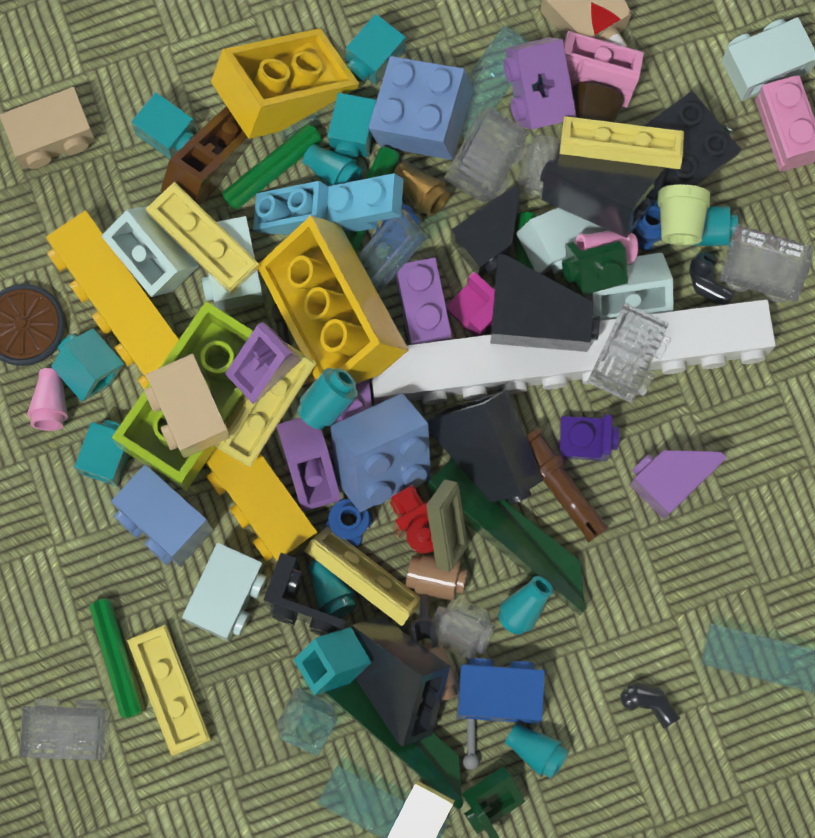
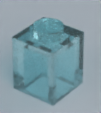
(306, 721)

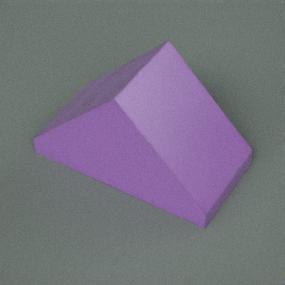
(261, 363)

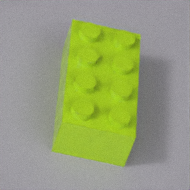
(215, 343)

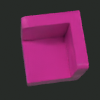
(473, 306)

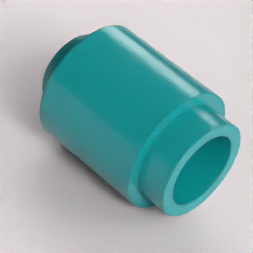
(718, 226)
(327, 398)

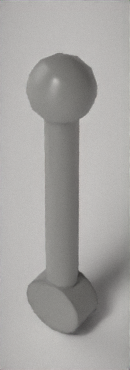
(471, 760)

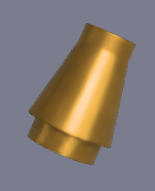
(422, 189)

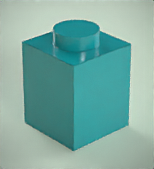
(372, 48)
(350, 125)
(163, 126)
(86, 364)
(100, 455)
(332, 661)

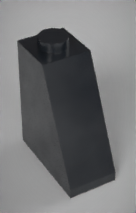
(602, 190)
(539, 311)
(489, 446)
(402, 680)

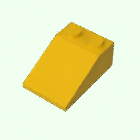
(280, 80)

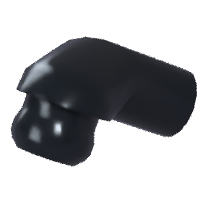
(705, 282)
(651, 698)

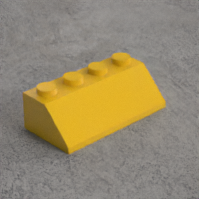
(331, 302)

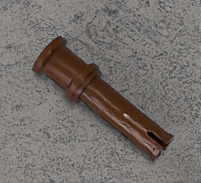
(564, 488)

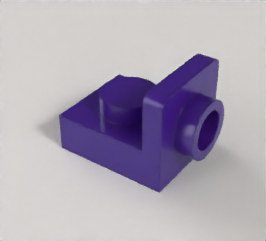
(587, 438)

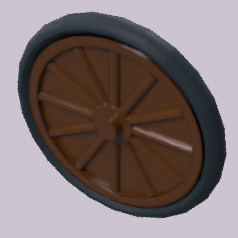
(29, 324)

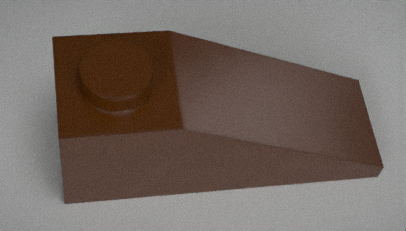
(207, 157)

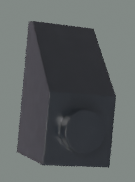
(487, 233)

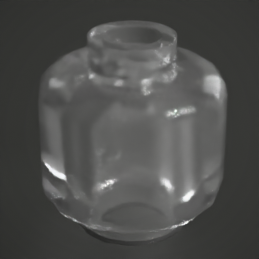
(463, 628)

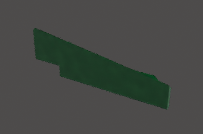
(517, 538)
(427, 758)

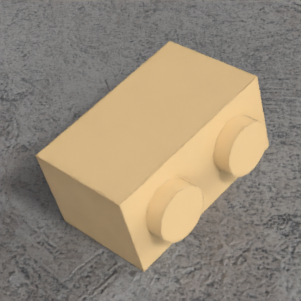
(47, 129)
(187, 407)

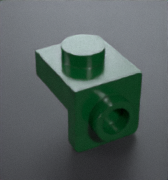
(595, 267)
(491, 801)

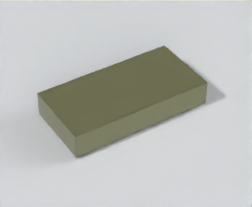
(447, 525)

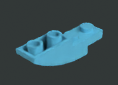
(350, 204)

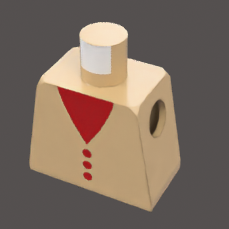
(589, 18)

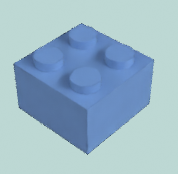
(421, 107)
(381, 452)
(162, 515)

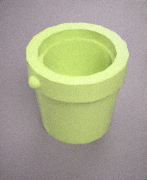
(683, 213)

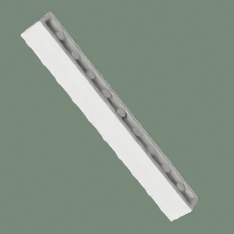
(476, 366)

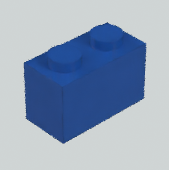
(500, 692)

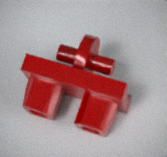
(412, 520)

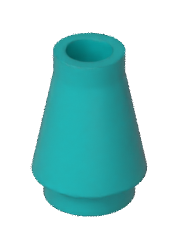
(331, 166)
(331, 593)
(522, 609)
(539, 751)

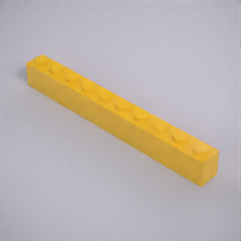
(146, 342)

